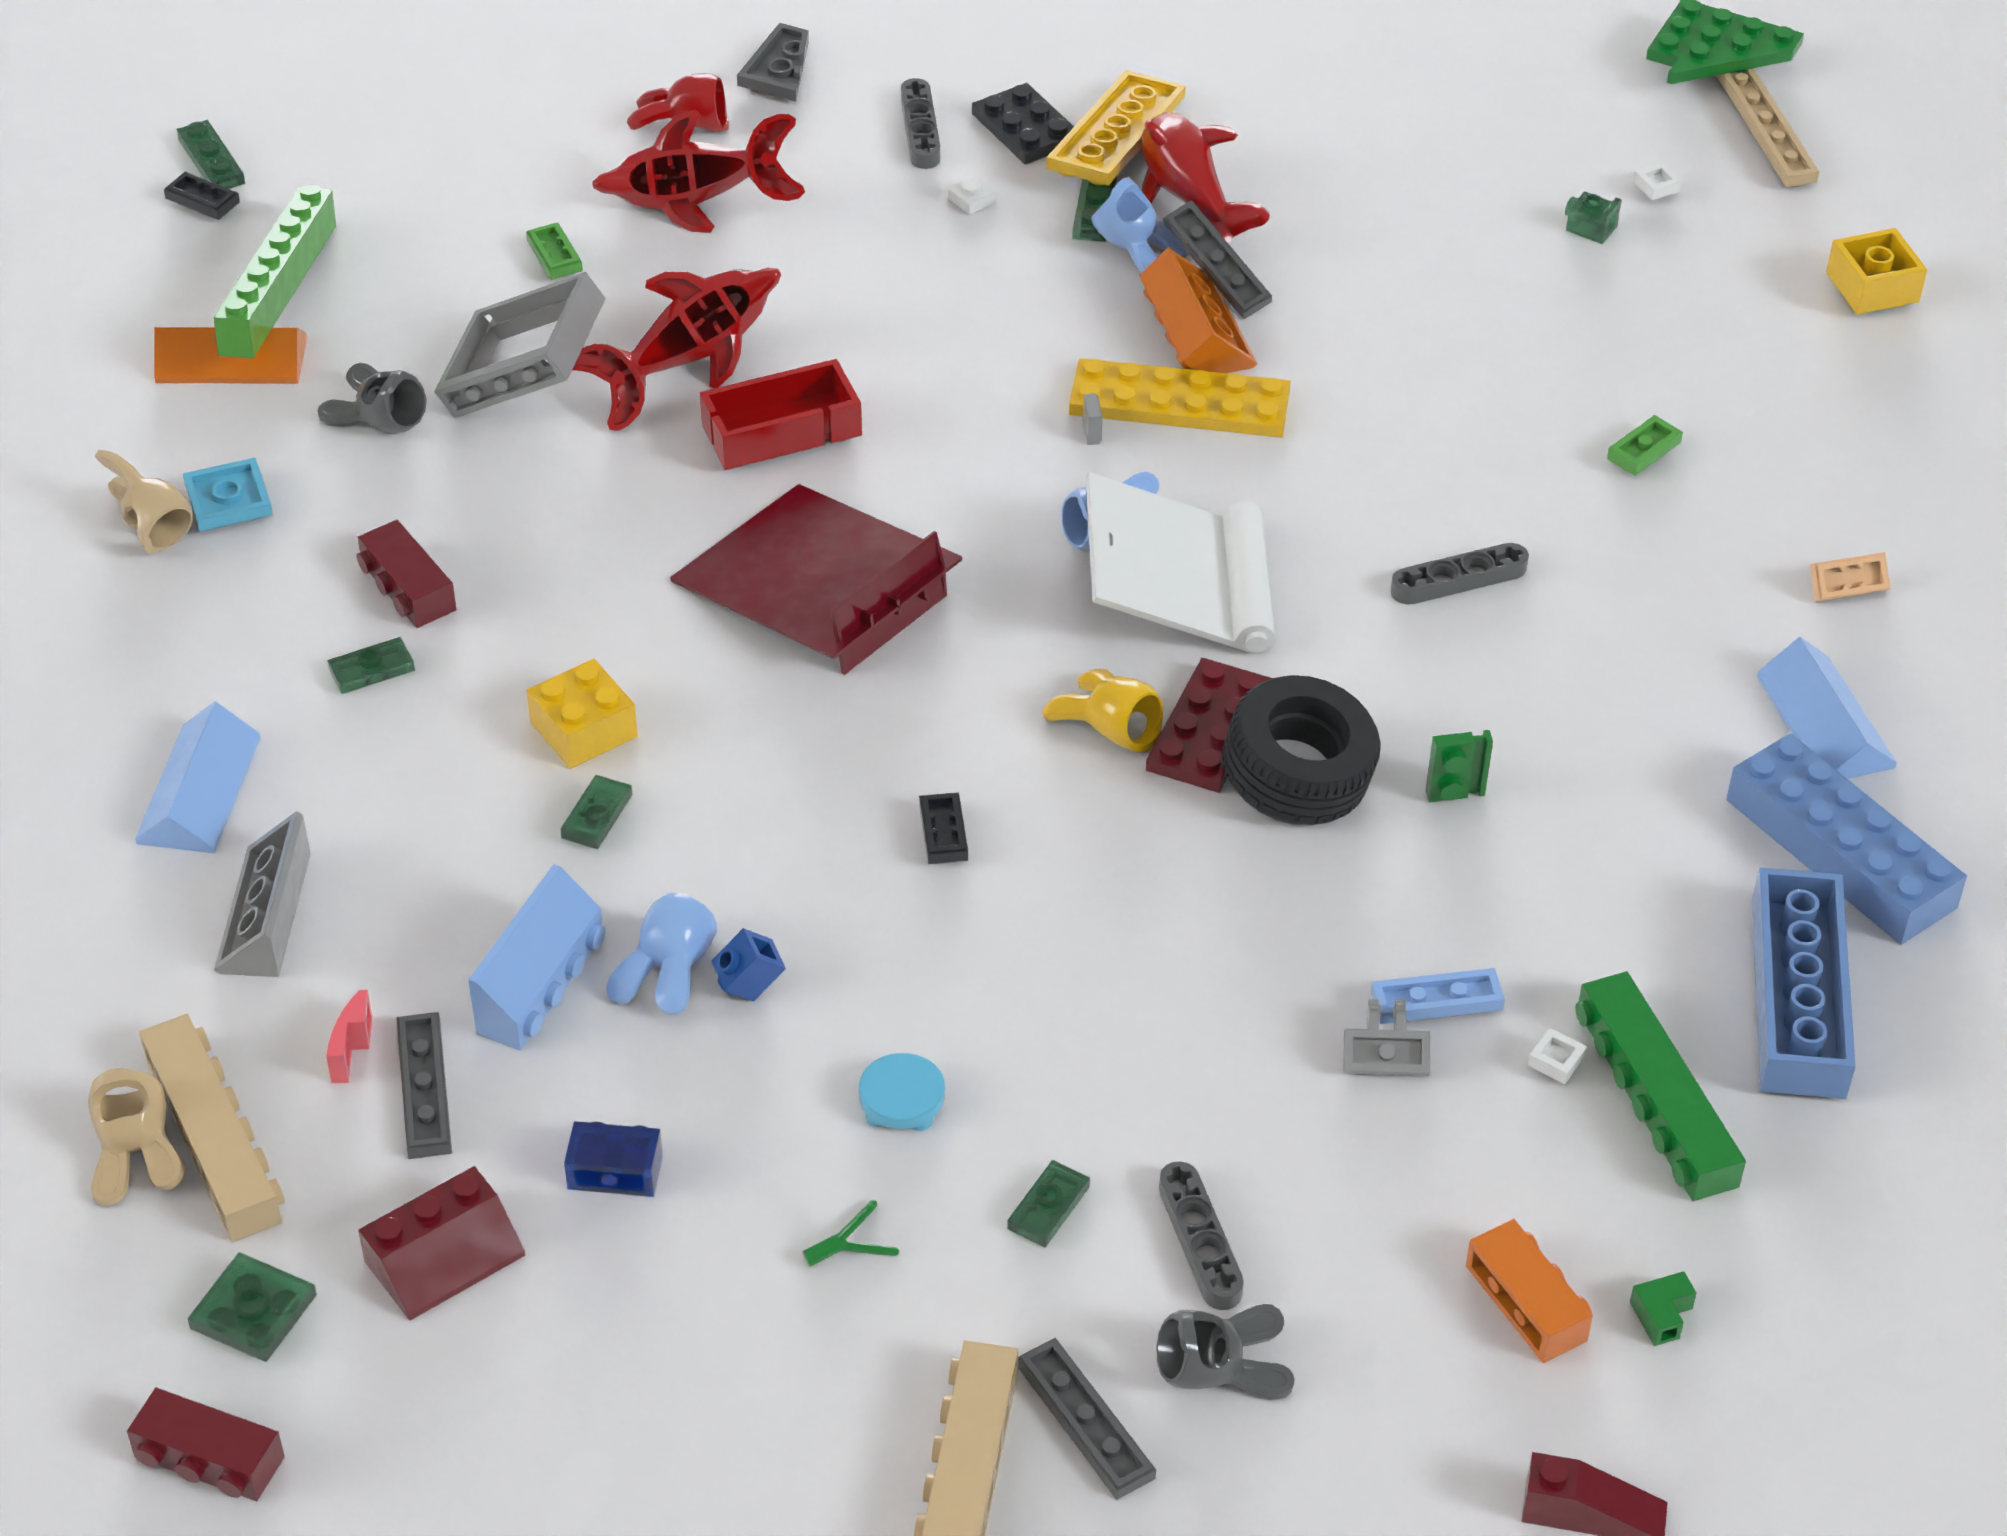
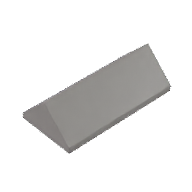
(265, 901)

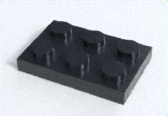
(1023, 122)

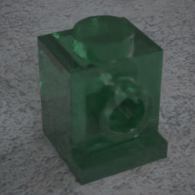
(1592, 216)

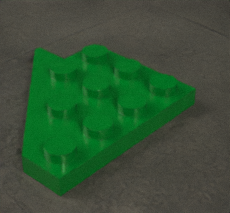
(1714, 41)

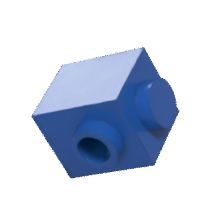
(748, 965)

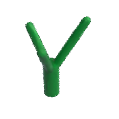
(838, 1241)

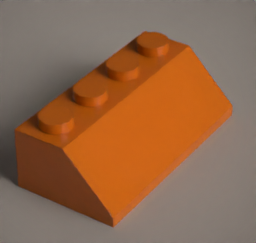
(1195, 316)

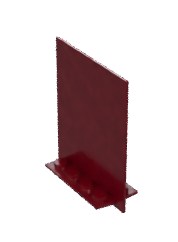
(823, 575)

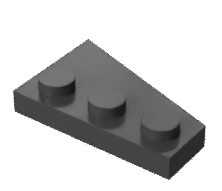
(777, 63)

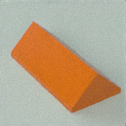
(193, 357)

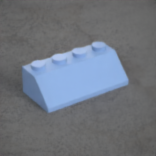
(535, 960)

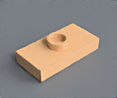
(1850, 576)

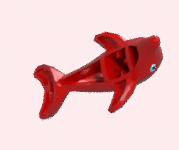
(1183, 165)
(683, 173)
(699, 323)

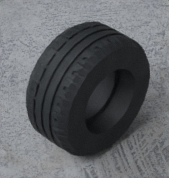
(1295, 787)

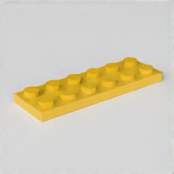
(1113, 128)
(1183, 397)

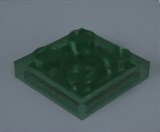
(252, 1306)

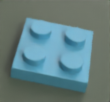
(227, 494)

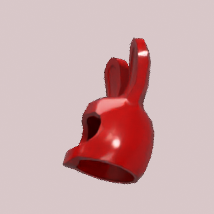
(694, 91)

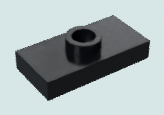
(201, 195)
(943, 828)

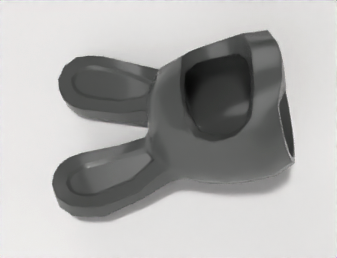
(384, 400)
(1207, 1351)

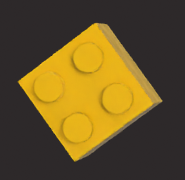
(1876, 271)
(582, 713)

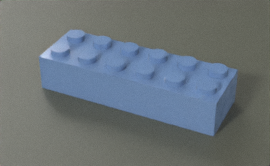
(1843, 831)
(1802, 984)

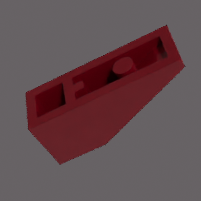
(1588, 1500)

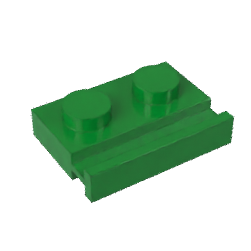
(1458, 765)

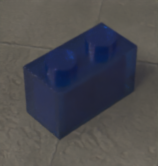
(613, 1158)

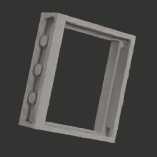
(473, 385)

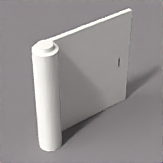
(1181, 564)

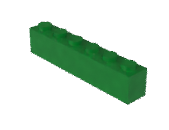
(1660, 1086)

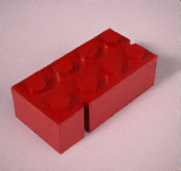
(781, 414)

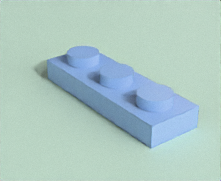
(1440, 995)

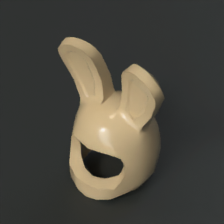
(148, 504)
(127, 1126)

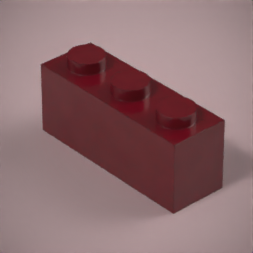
(406, 574)
(205, 1444)

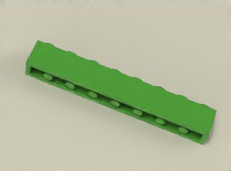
(275, 273)

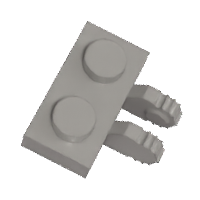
(1386, 1051)

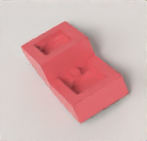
(349, 1033)

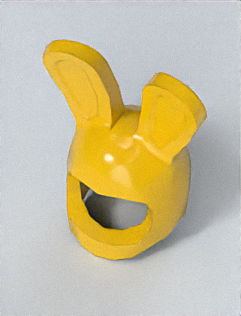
(1110, 707)

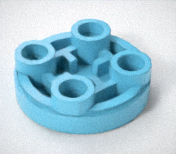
(901, 1092)

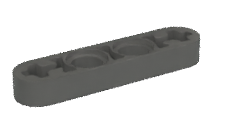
(920, 123)
(1501, 563)
(1197, 1235)

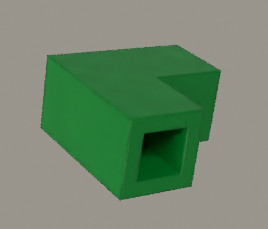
(1659, 1305)

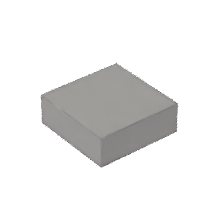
(1092, 418)

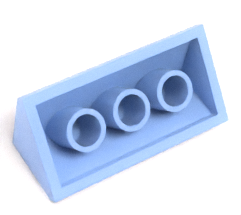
(1824, 711)
(199, 782)

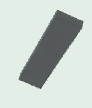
(1217, 259)
(424, 1085)
(1086, 1418)

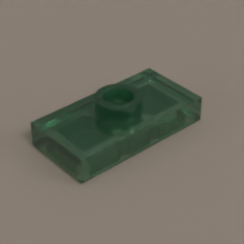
(371, 665)
(596, 811)
(1048, 1203)

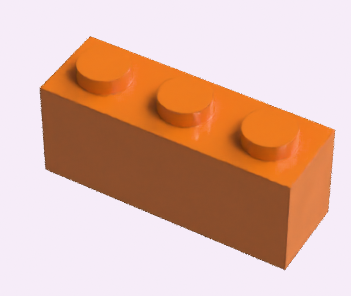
(1529, 1290)

